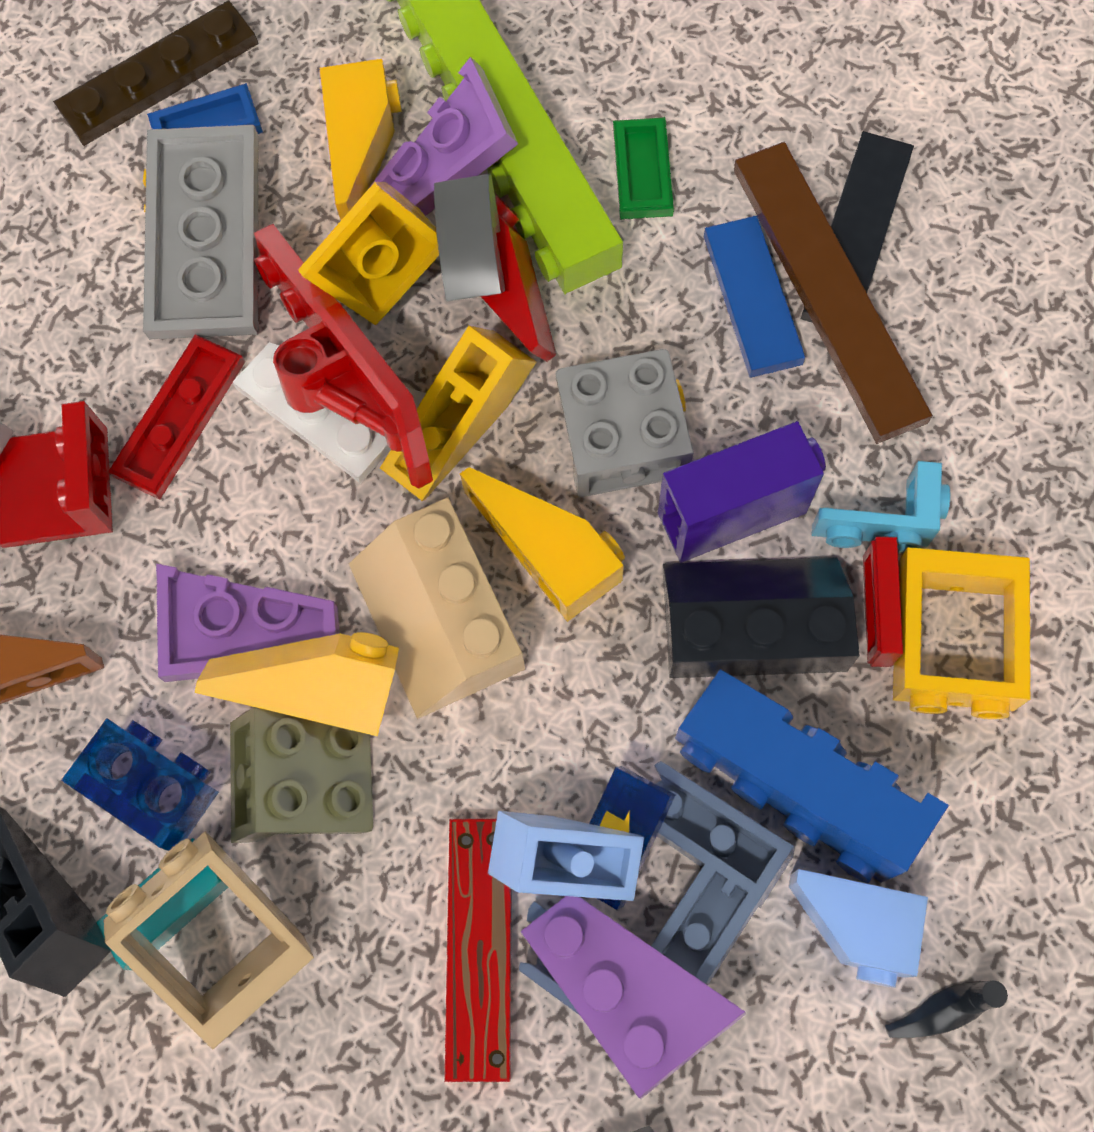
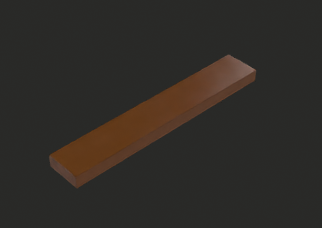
(832, 293)

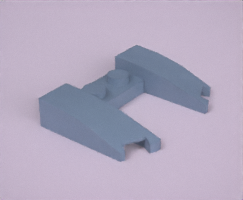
(737, 875)

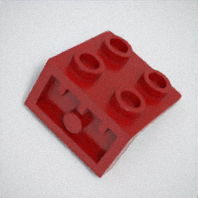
(56, 481)

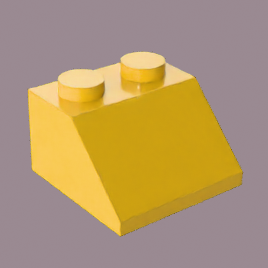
(374, 253)

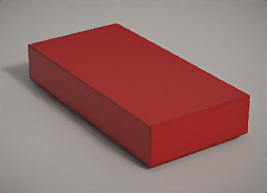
(882, 602)

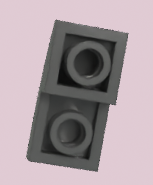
(467, 237)

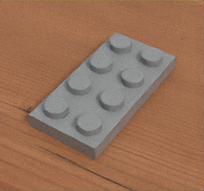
(201, 232)

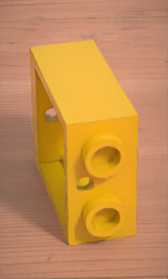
(971, 574)

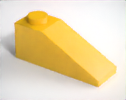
(358, 125)
(464, 402)
(553, 545)
(318, 679)

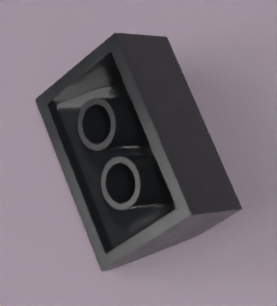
(759, 617)

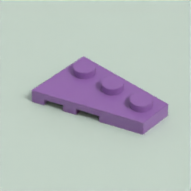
(220, 618)
(628, 993)

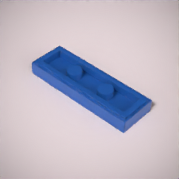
(753, 297)

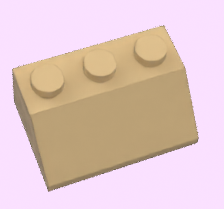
(436, 609)

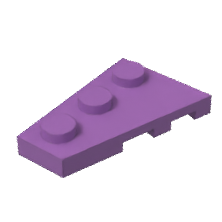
(458, 142)

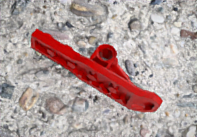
(336, 363)

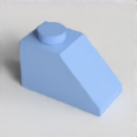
(564, 857)
(865, 924)

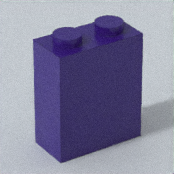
(740, 490)

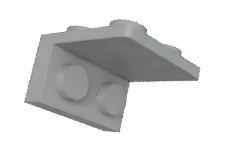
(623, 421)

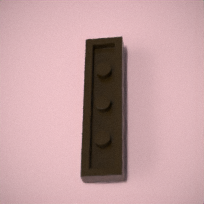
(156, 72)

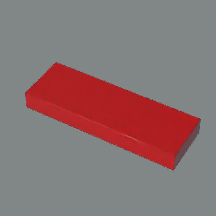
(177, 416)

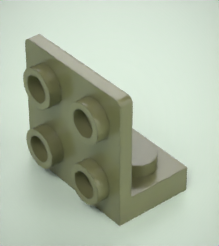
(297, 777)

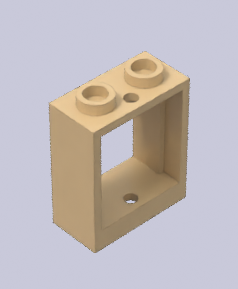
(245, 985)

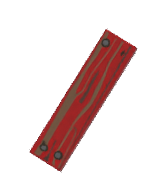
(477, 959)

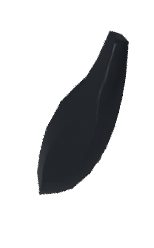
(950, 1009)

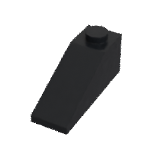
(44, 924)

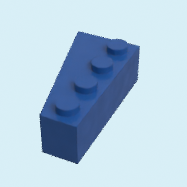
(808, 780)

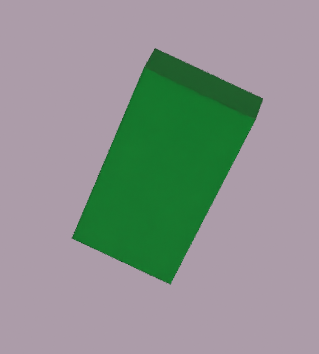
(642, 168)

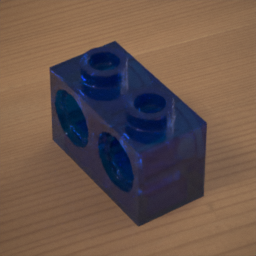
(137, 794)

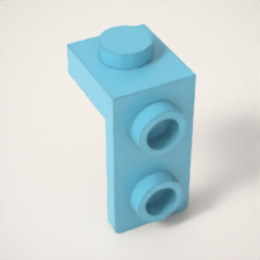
(925, 505)

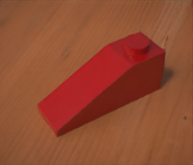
(522, 302)

